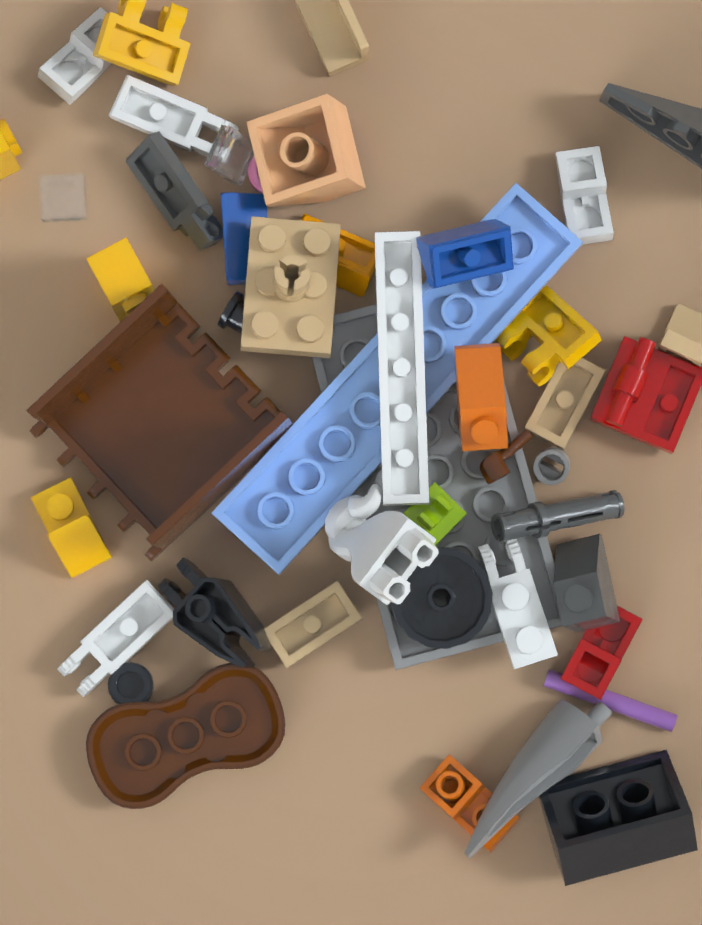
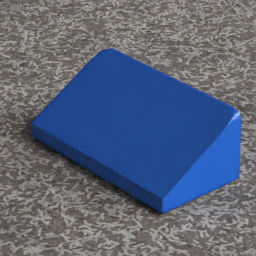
(236, 220)
(466, 252)

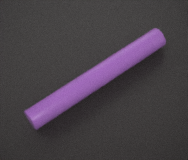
(615, 702)

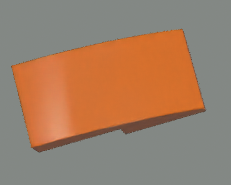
(462, 797)

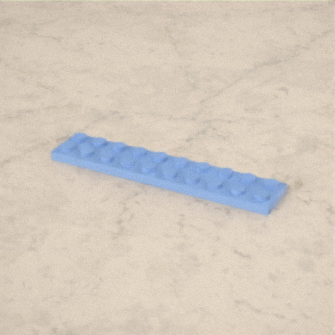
(339, 435)

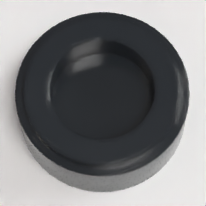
(131, 684)

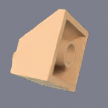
(306, 153)

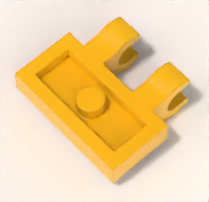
(142, 48)
(559, 330)

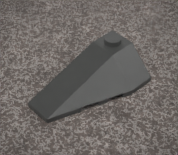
(665, 120)

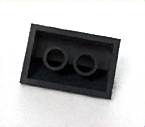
(618, 817)

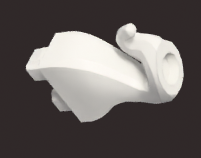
(381, 548)

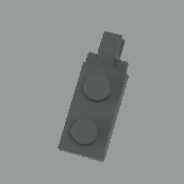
(174, 191)

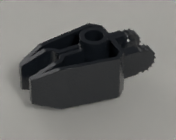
(215, 615)

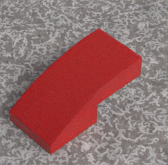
(601, 654)

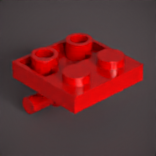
(647, 394)

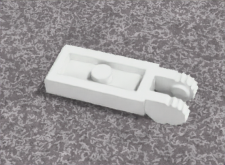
(157, 110)
(518, 609)
(120, 635)

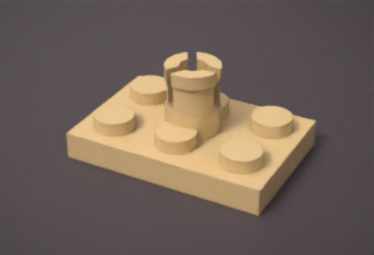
(290, 287)

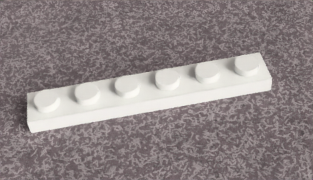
(401, 369)

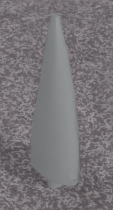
(547, 757)

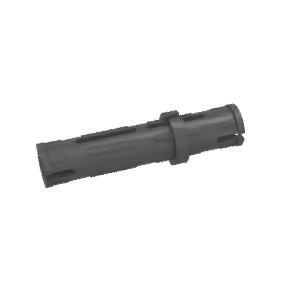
(541, 519)

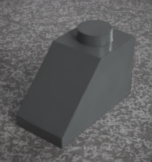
(584, 585)

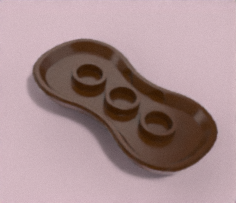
(152, 748)

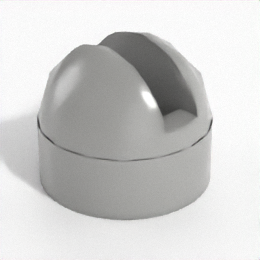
(548, 473)

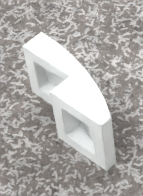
(73, 66)
(584, 194)

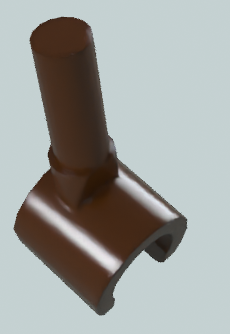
(494, 466)

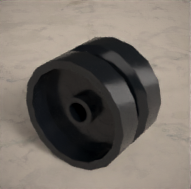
(466, 606)

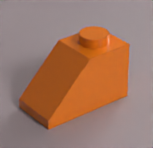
(480, 397)

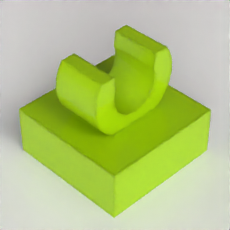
(438, 516)

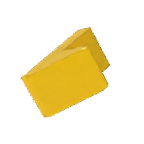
(71, 528)

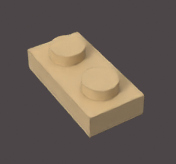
(564, 402)
(312, 624)

